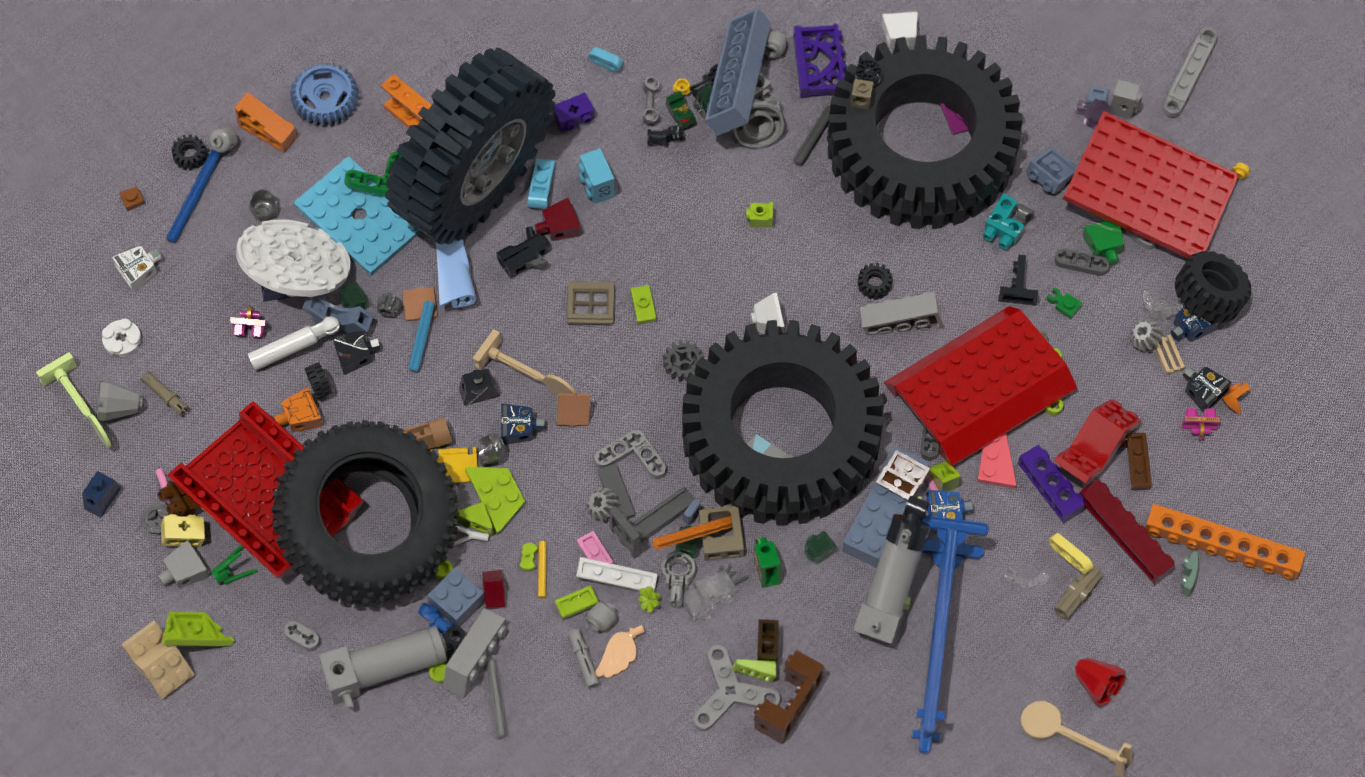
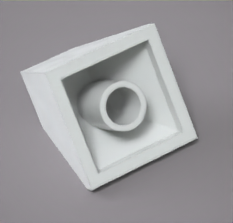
(767, 310)

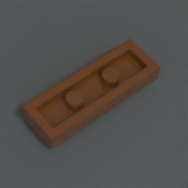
(1138, 461)

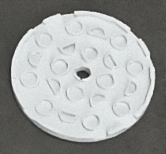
(268, 251)

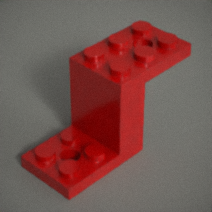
(1098, 440)

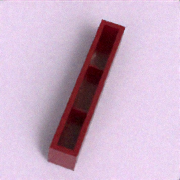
(1127, 532)

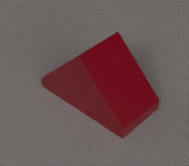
(493, 589)

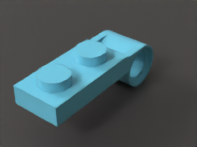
(541, 184)

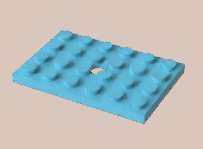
(367, 241)

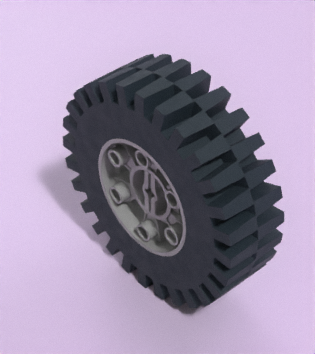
(470, 145)

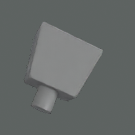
(183, 567)

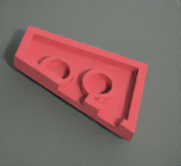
(996, 464)

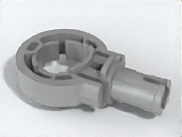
(677, 579)

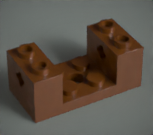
(806, 676)

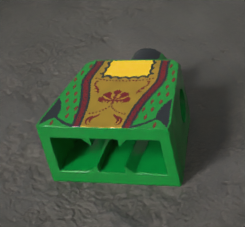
(767, 557)

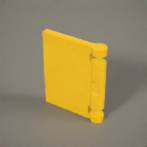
(456, 461)

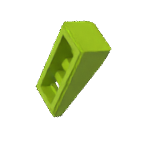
(755, 668)

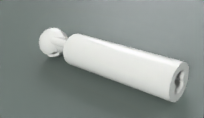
(293, 343)

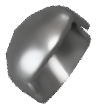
(263, 204)

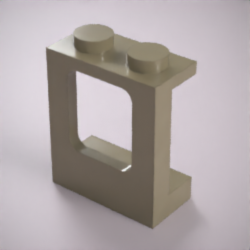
(726, 546)

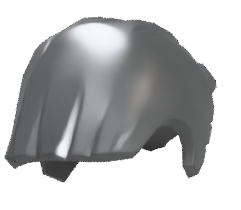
(493, 450)

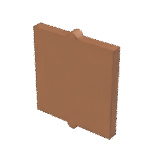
(414, 302)
(573, 409)

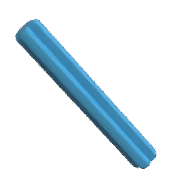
(421, 336)

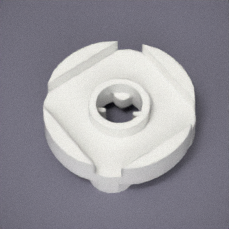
(119, 328)

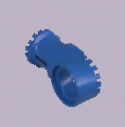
(432, 614)

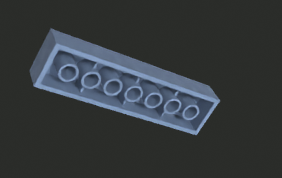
(738, 72)

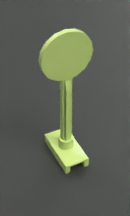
(58, 370)

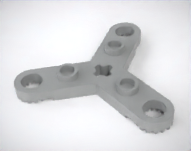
(726, 678)

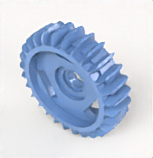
(336, 84)

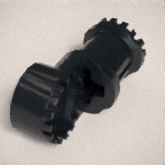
(672, 134)

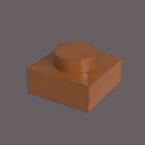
(131, 198)

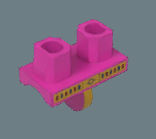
(240, 324)
(1200, 424)

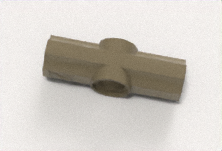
(1078, 593)

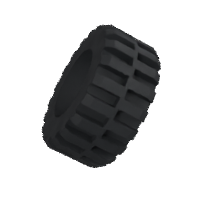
(1212, 286)

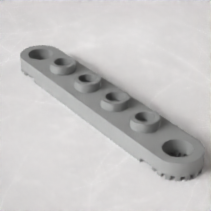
(1190, 72)

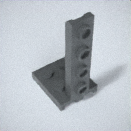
(633, 534)

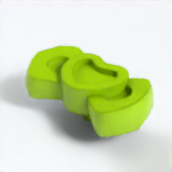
(527, 558)

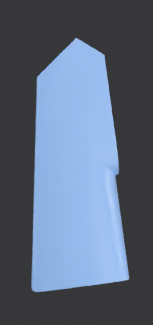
(454, 275)

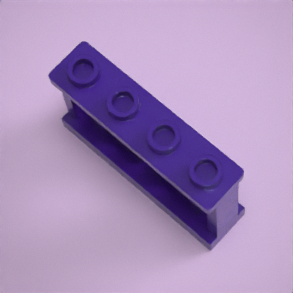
(801, 43)

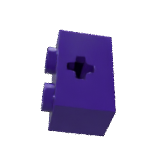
(573, 112)

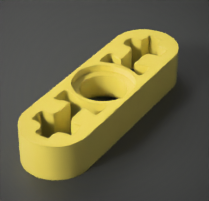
(1070, 553)

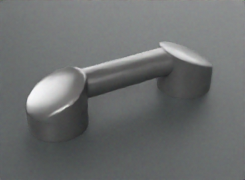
(650, 88)

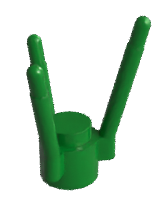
(221, 571)

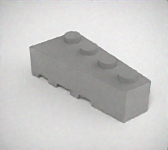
(902, 314)
(473, 652)

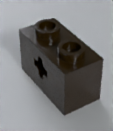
(767, 640)

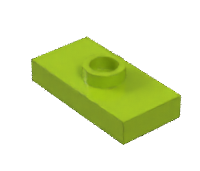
(643, 304)
(576, 602)

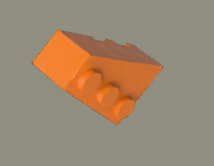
(264, 123)

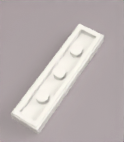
(615, 574)

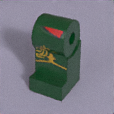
(679, 110)

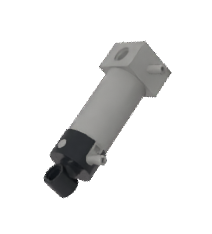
(904, 543)

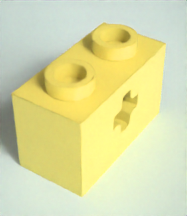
(177, 530)

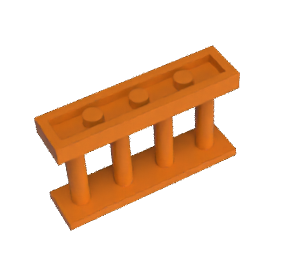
(404, 101)

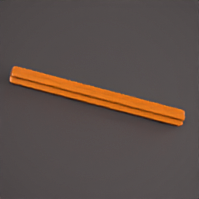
(692, 533)

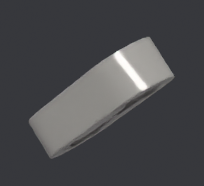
(304, 632)

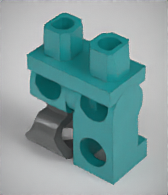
(1004, 227)

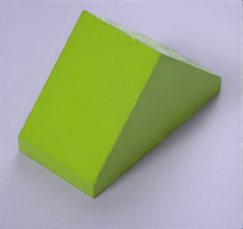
(945, 476)
(476, 518)

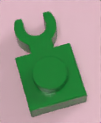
(1066, 304)

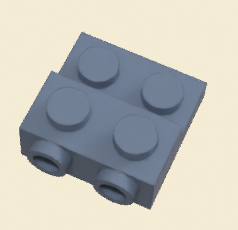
(1051, 170)

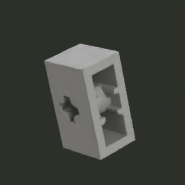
(1125, 99)

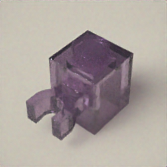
(1093, 112)

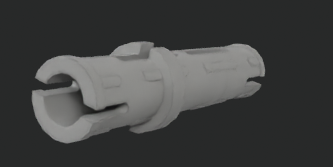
(580, 650)

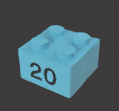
(596, 176)

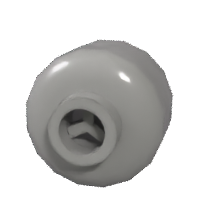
(775, 44)
(223, 139)
(601, 616)

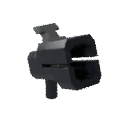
(525, 254)

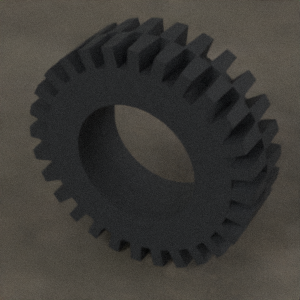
(920, 186)
(796, 363)

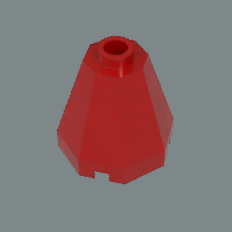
(1100, 679)

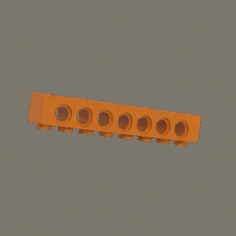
(1235, 539)

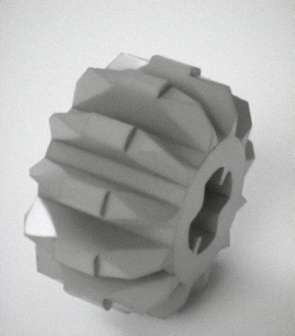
(1146, 334)
(601, 503)

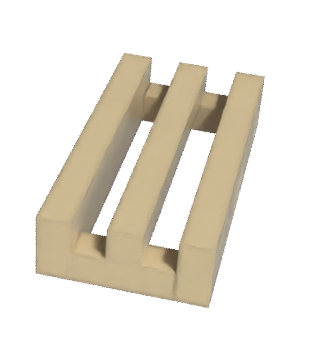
(1169, 339)

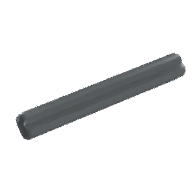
(812, 137)

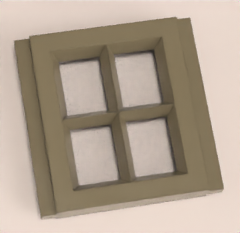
(590, 303)

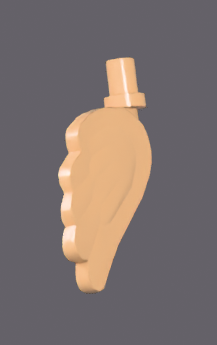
(619, 653)

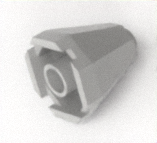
(116, 401)

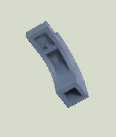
(350, 319)

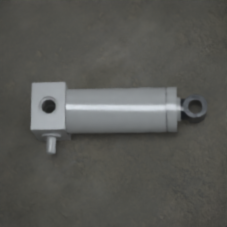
(384, 661)

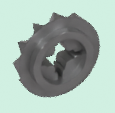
(150, 514)

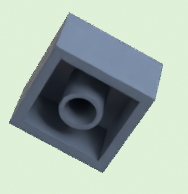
(456, 597)

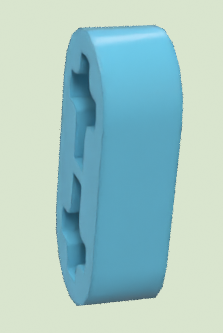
(605, 59)

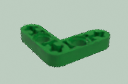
(358, 175)

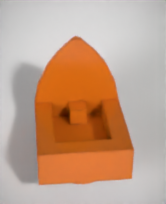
(1235, 391)

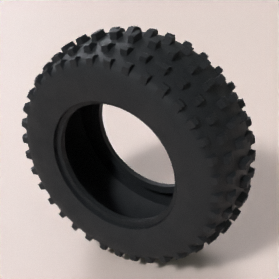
(379, 452)

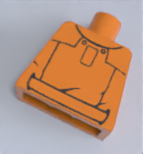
(299, 412)

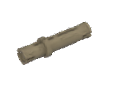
(171, 399)

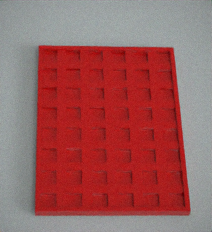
(1150, 186)

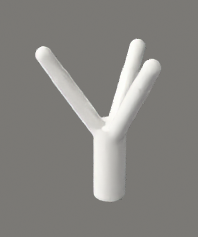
(471, 535)

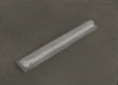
(496, 699)

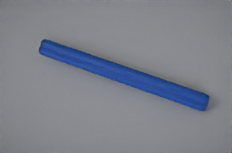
(193, 196)

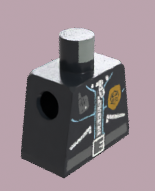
(1205, 387)

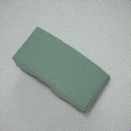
(1190, 573)

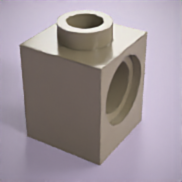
(861, 94)

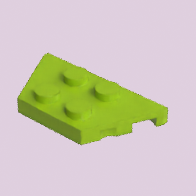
(498, 493)
(193, 630)

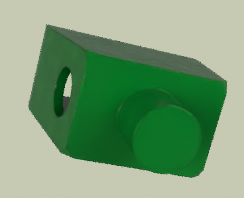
(1104, 240)

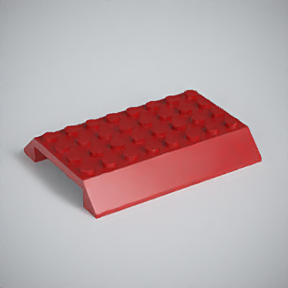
(983, 383)
(237, 482)

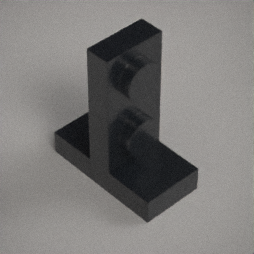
(1016, 293)

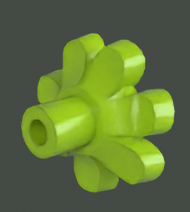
(649, 599)

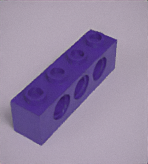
(1051, 493)

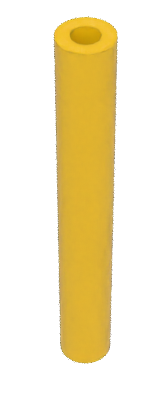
(542, 570)

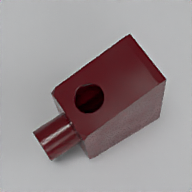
(559, 221)

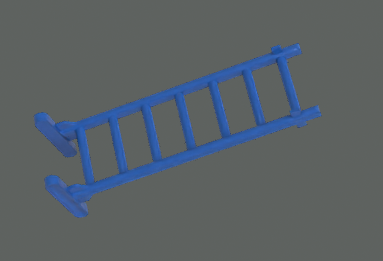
(947, 556)

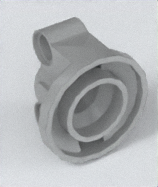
(764, 128)

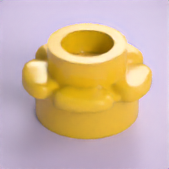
(682, 83)
(1241, 169)

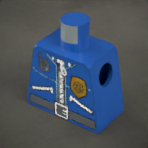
(947, 504)

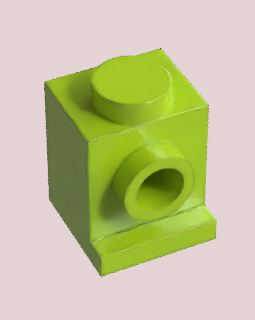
(760, 214)

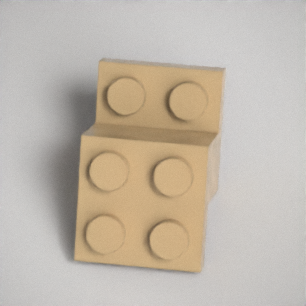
(157, 662)

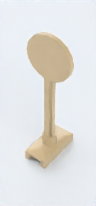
(490, 350)
(1044, 720)

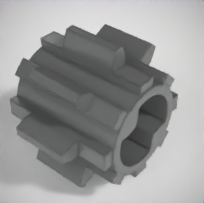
(388, 304)

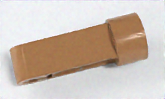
(433, 432)

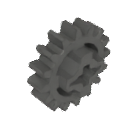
(682, 358)

